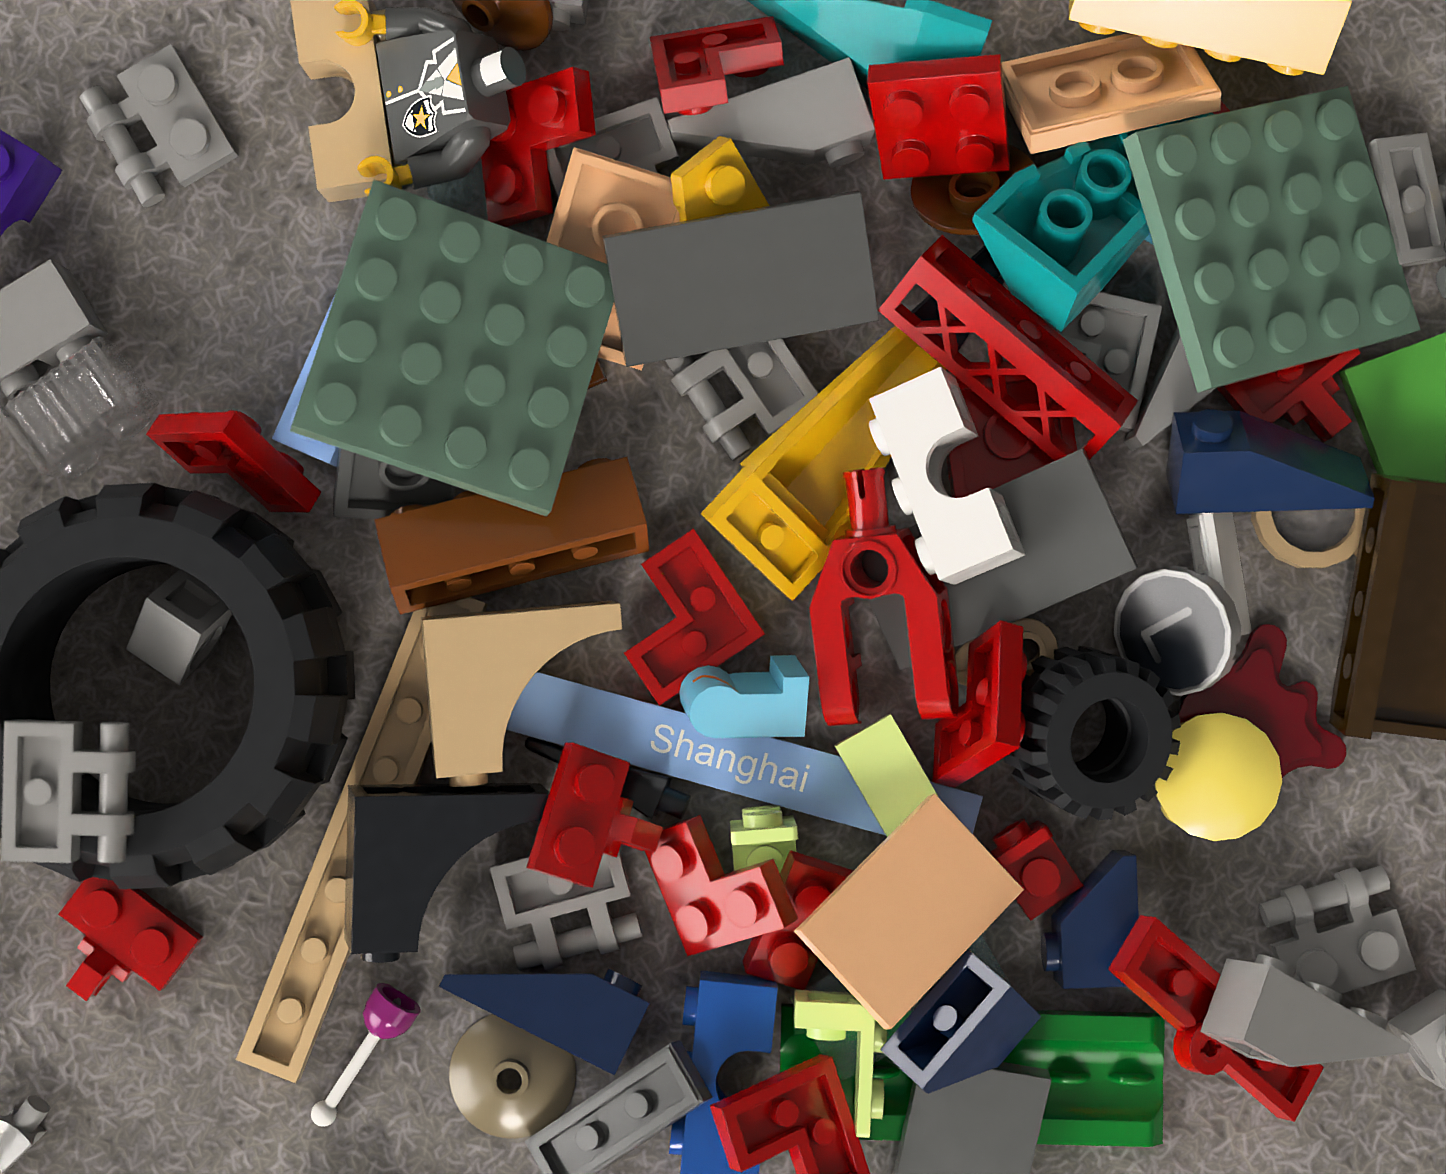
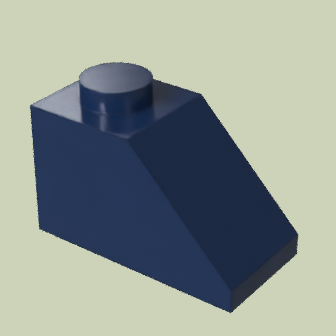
(1093, 925)
(961, 1027)

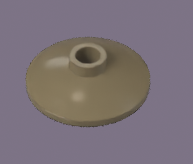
(509, 1113)

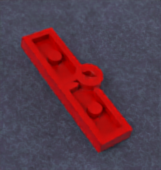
(1180, 990)

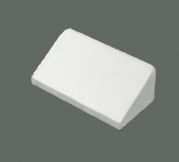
(1217, 555)

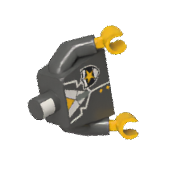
(438, 89)

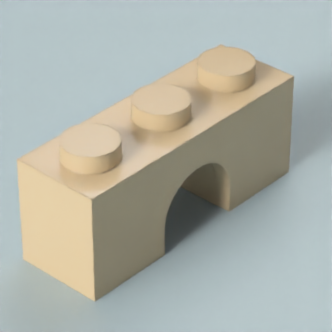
(365, 127)

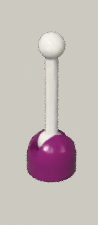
(383, 1021)

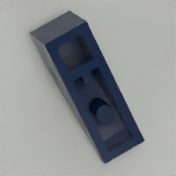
(1251, 465)
(571, 1011)

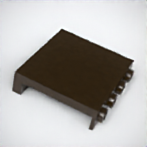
(1396, 616)

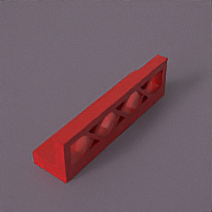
(1018, 336)

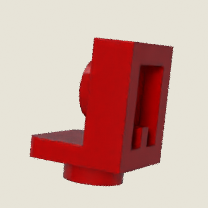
(1035, 865)

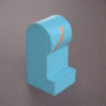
(748, 701)

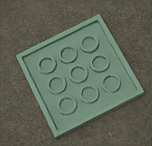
(1270, 236)
(457, 350)

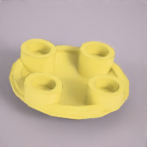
(1221, 778)

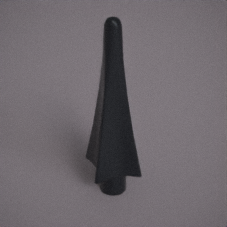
(646, 789)

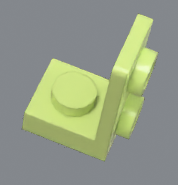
(762, 836)
(828, 1018)

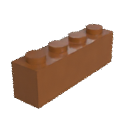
(489, 545)

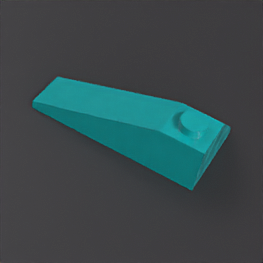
(878, 31)
(1066, 226)

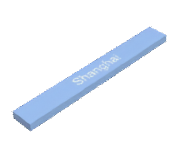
(670, 745)

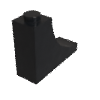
(405, 844)

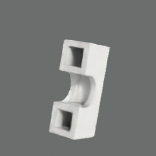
(919, 429)

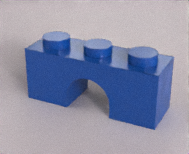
(729, 1017)

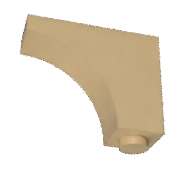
(479, 670)

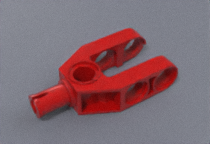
(924, 604)

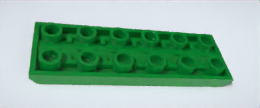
(1100, 1067)

